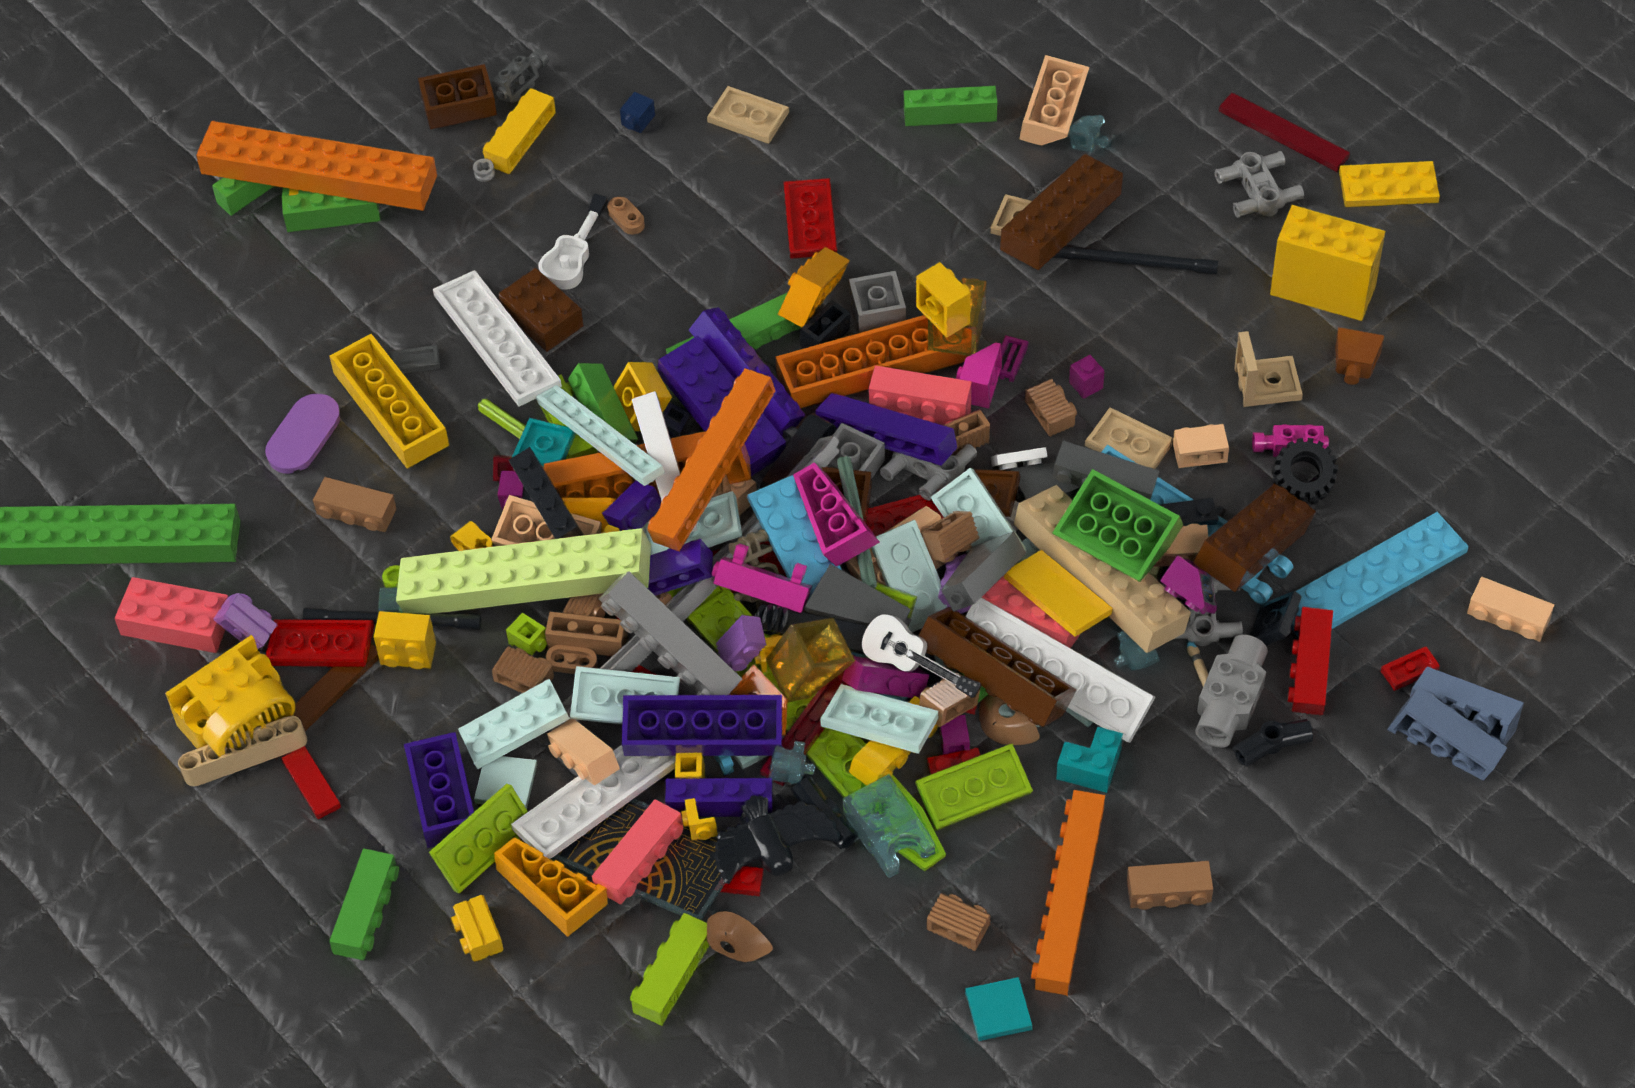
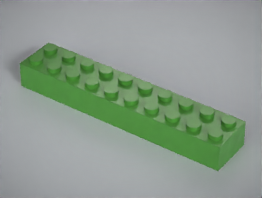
(118, 534)

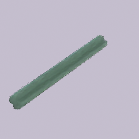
(851, 494)

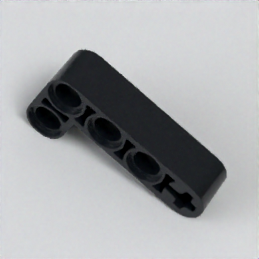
(802, 442)

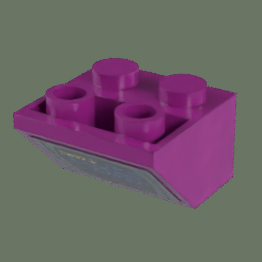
(1190, 583)

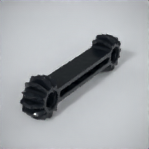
(778, 619)

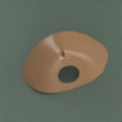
(1011, 730)
(740, 933)

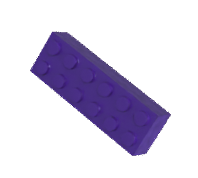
(701, 386)
(701, 725)

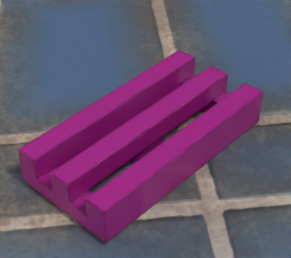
(1004, 373)

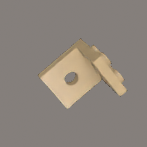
(1254, 376)

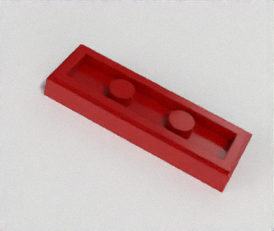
(311, 782)

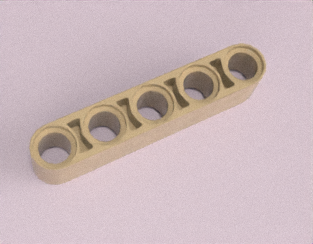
(268, 743)

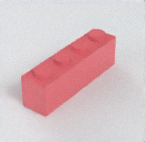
(639, 851)

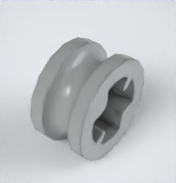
(483, 165)

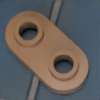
(622, 212)
(572, 657)

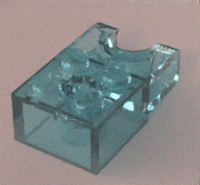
(886, 823)

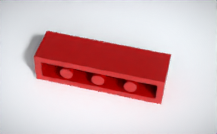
(1312, 660)

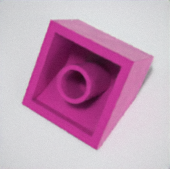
(983, 370)

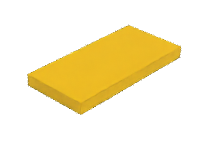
(1058, 593)

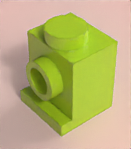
(527, 634)

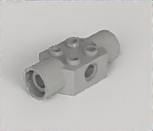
(1231, 691)

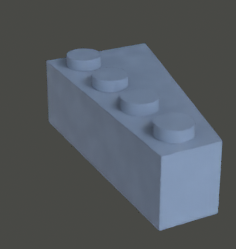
(1490, 710)
(1448, 734)

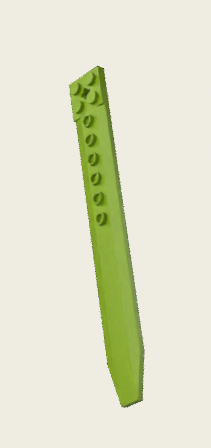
(833, 749)

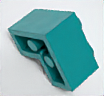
(1093, 765)

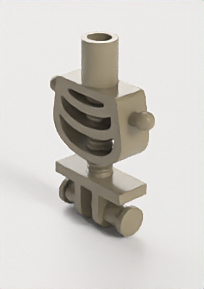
(755, 550)

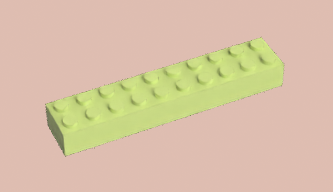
(521, 572)

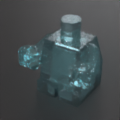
(1085, 133)
(1133, 654)
(790, 764)

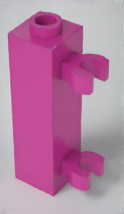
(762, 583)

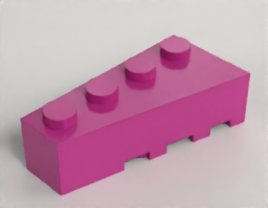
(834, 520)

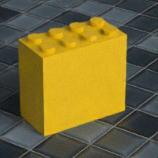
(1327, 262)

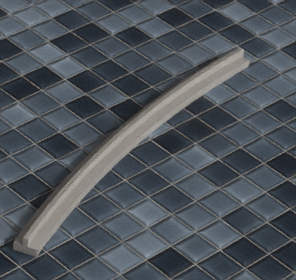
(693, 594)

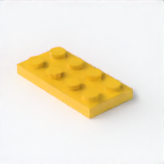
(1389, 184)

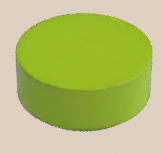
(390, 576)

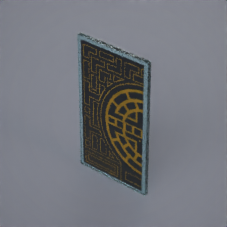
(679, 881)

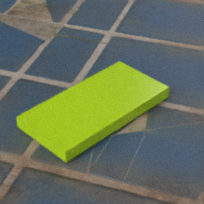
(973, 787)
(472, 844)

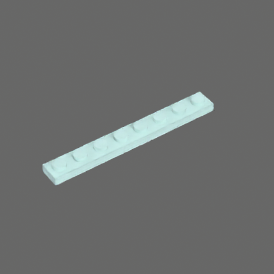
(600, 435)

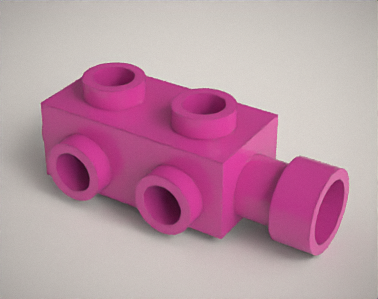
(1286, 433)

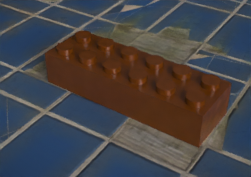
(1061, 211)
(1254, 537)
(996, 666)

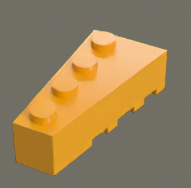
(812, 285)
(553, 889)

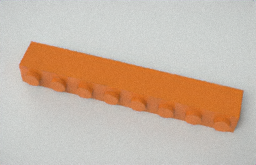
(711, 459)
(1070, 892)

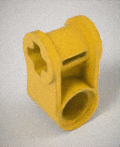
(470, 538)

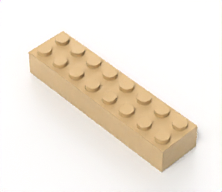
(1139, 608)

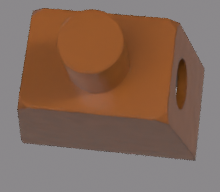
(1357, 354)

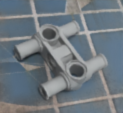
(1259, 184)
(937, 475)
(1208, 620)

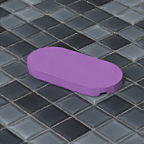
(302, 433)

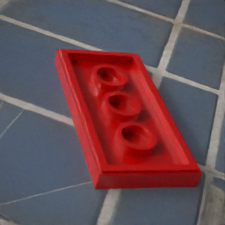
(809, 217)
(320, 643)

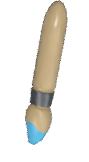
(1198, 662)

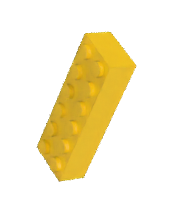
(389, 401)

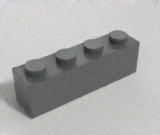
(1076, 463)

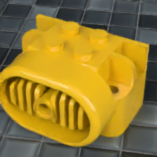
(229, 698)

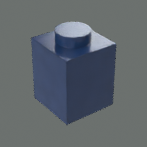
(637, 112)

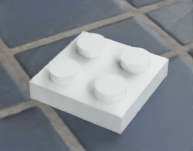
(1010, 460)

